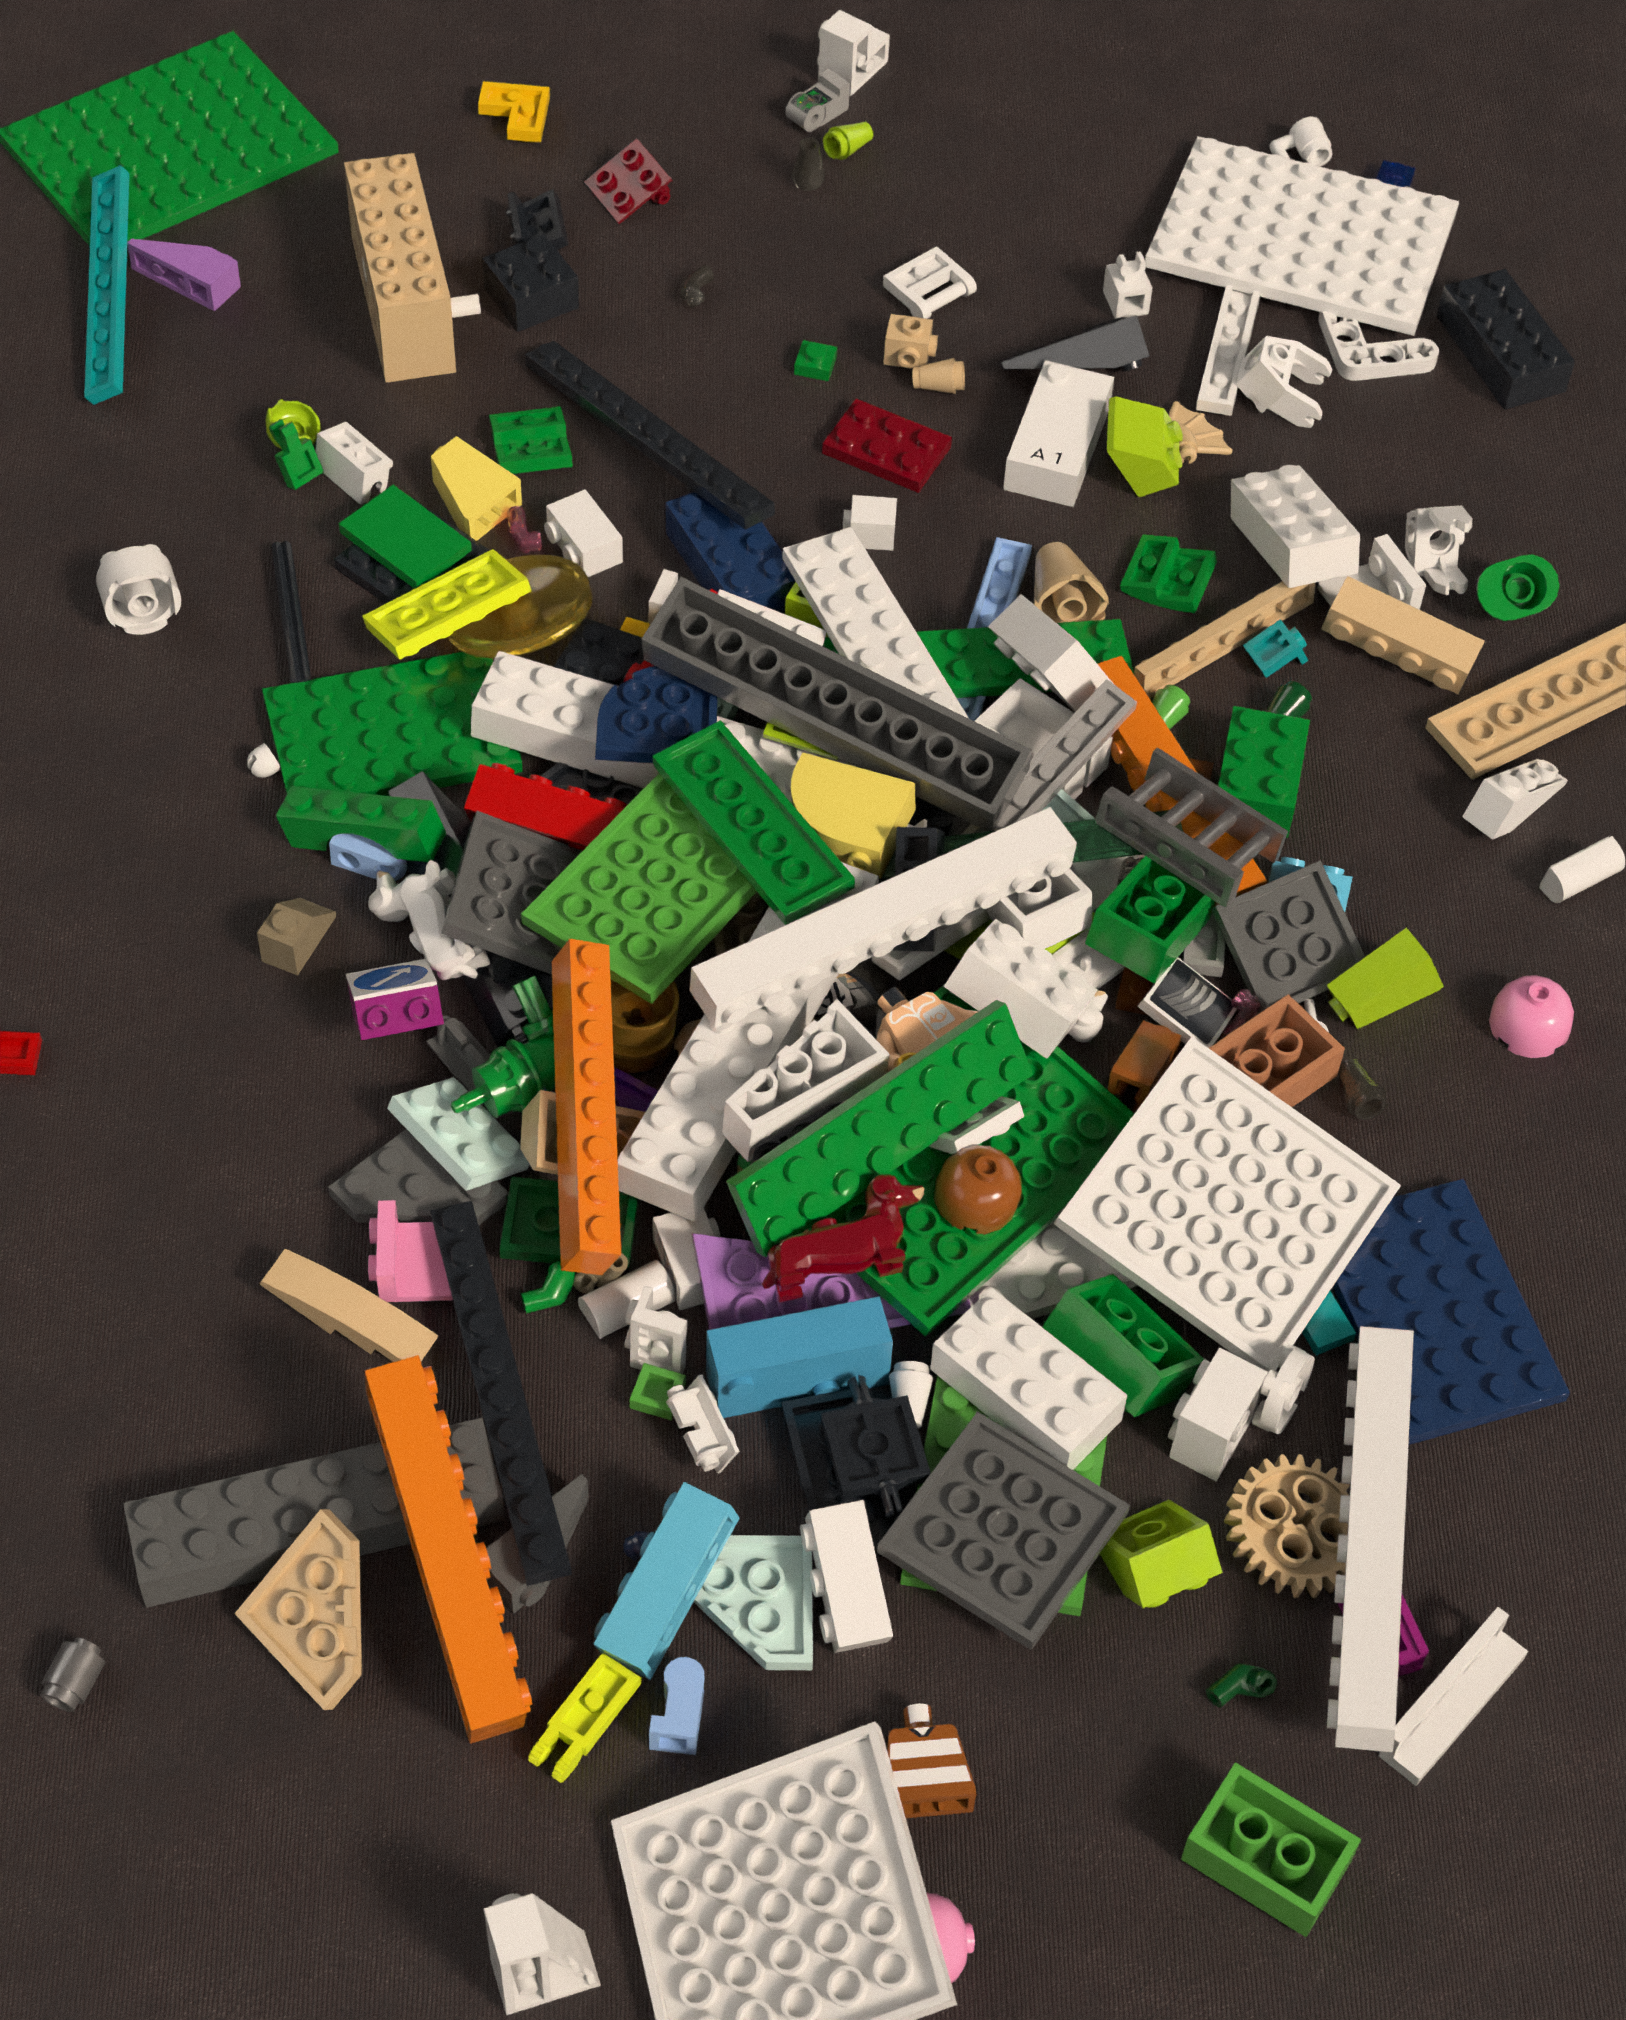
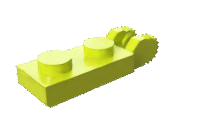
(586, 1714)

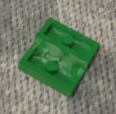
(531, 440)
(1168, 574)

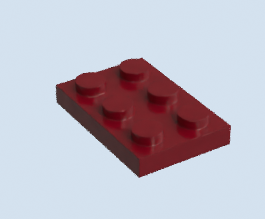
(887, 445)

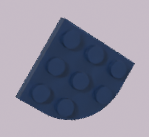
(650, 715)

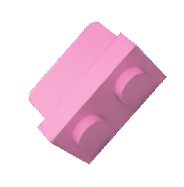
(406, 1259)

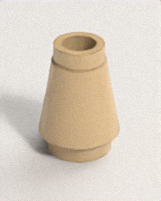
(940, 376)

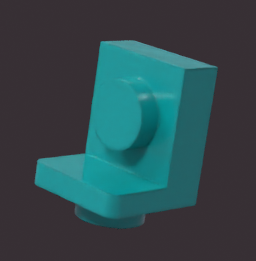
(1276, 648)

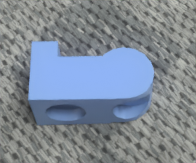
(364, 856)
(684, 1696)

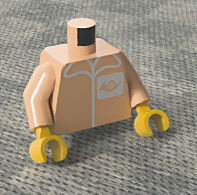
(915, 1023)

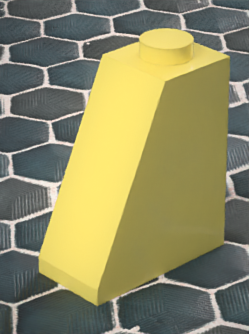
(473, 487)

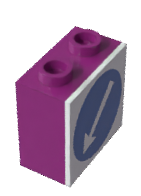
(394, 999)

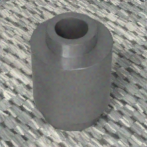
(72, 1674)

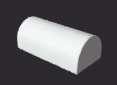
(1583, 870)
(608, 1305)

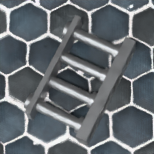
(1174, 849)

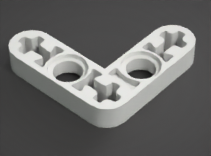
(1362, 361)

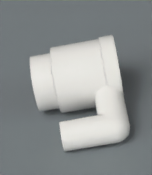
(1309, 140)

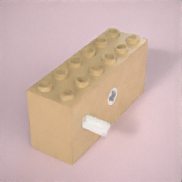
(402, 269)

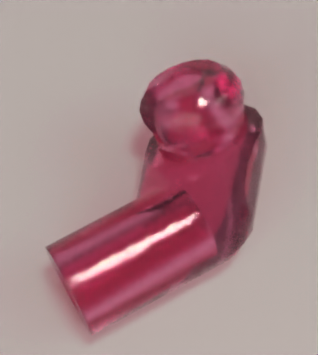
(517, 526)

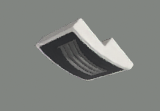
(1188, 1004)

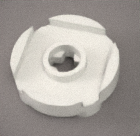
(1283, 1389)

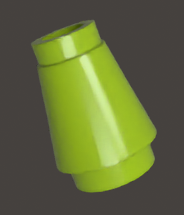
(846, 139)

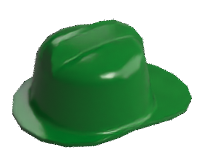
(1517, 587)

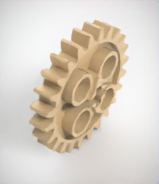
(1295, 1525)

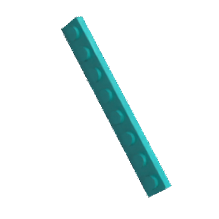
(107, 285)

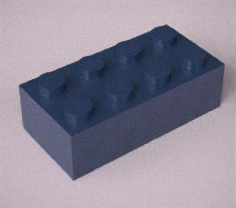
(726, 554)

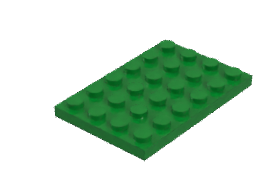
(383, 726)

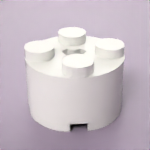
(138, 588)

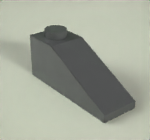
(504, 1557)

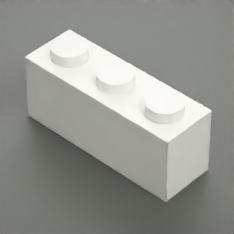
(846, 1577)

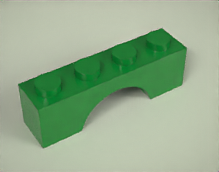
(401, 825)

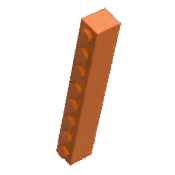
(1133, 748)
(585, 1108)

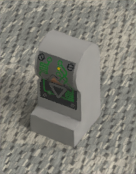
(820, 102)

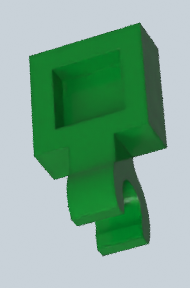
(298, 457)

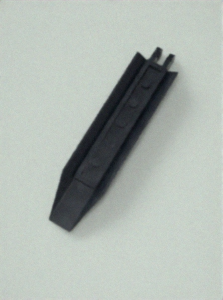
(493, 985)

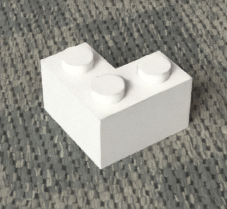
(851, 49)

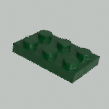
(533, 1226)

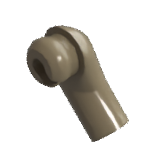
(586, 1282)

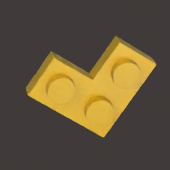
(521, 103)

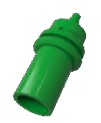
(522, 1070)

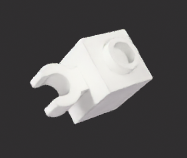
(1127, 287)

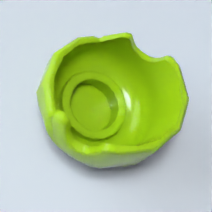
(299, 414)

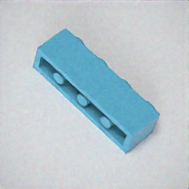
(665, 1580)

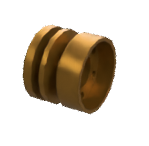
(642, 1030)

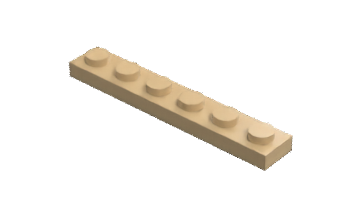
(1222, 636)

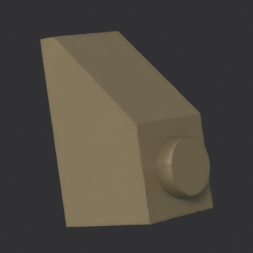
(293, 933)

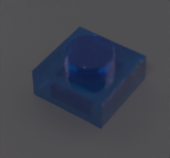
(1396, 174)

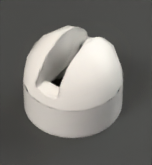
(262, 762)

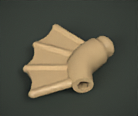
(1197, 434)

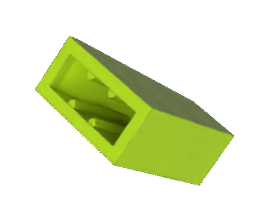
(1384, 981)

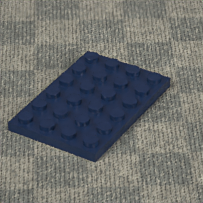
(1474, 1339)

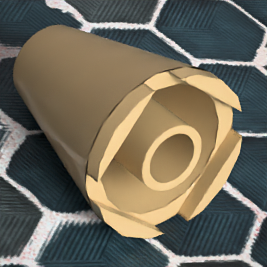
(1066, 586)

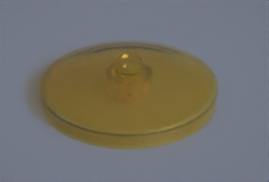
(545, 615)

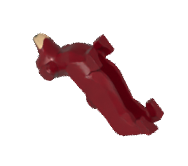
(848, 1245)

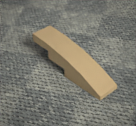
(346, 1307)

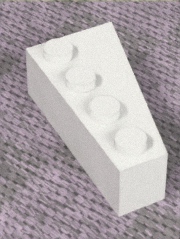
(821, 1068)

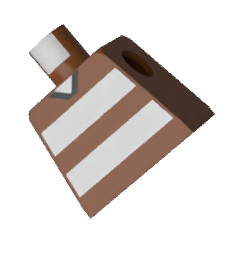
(930, 1766)

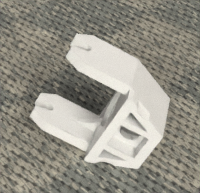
(1266, 376)
(1437, 557)

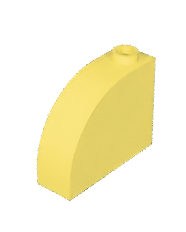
(852, 809)

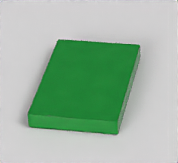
(405, 537)

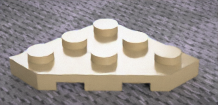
(312, 1610)

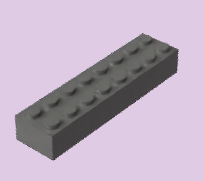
(244, 1524)

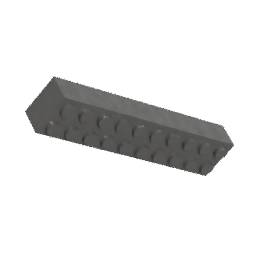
(836, 704)

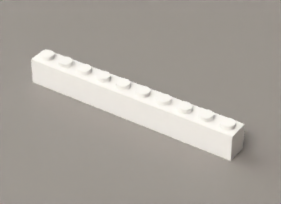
(881, 918)
(1374, 1541)

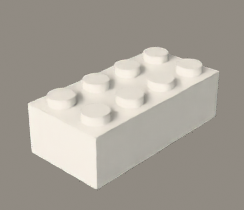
(1294, 526)
(1027, 1380)

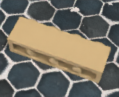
(1402, 635)

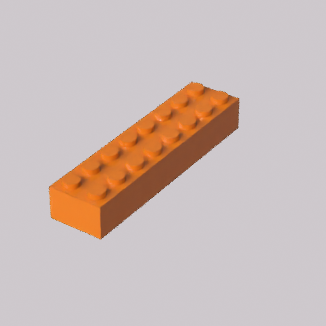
(445, 1550)

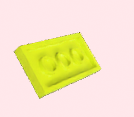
(446, 604)

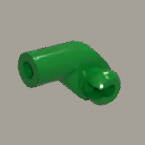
(552, 1293)

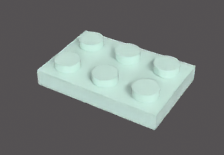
(465, 1143)

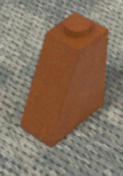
(1143, 1063)

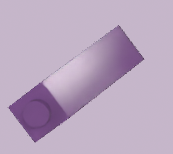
(187, 269)

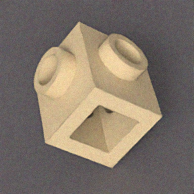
(909, 341)

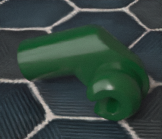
(1242, 1680)

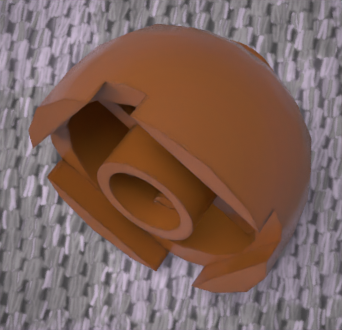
(978, 1189)

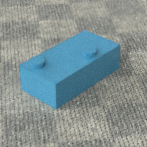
(797, 1356)

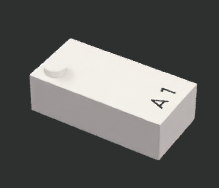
(1058, 433)

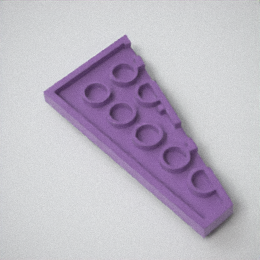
(734, 1295)

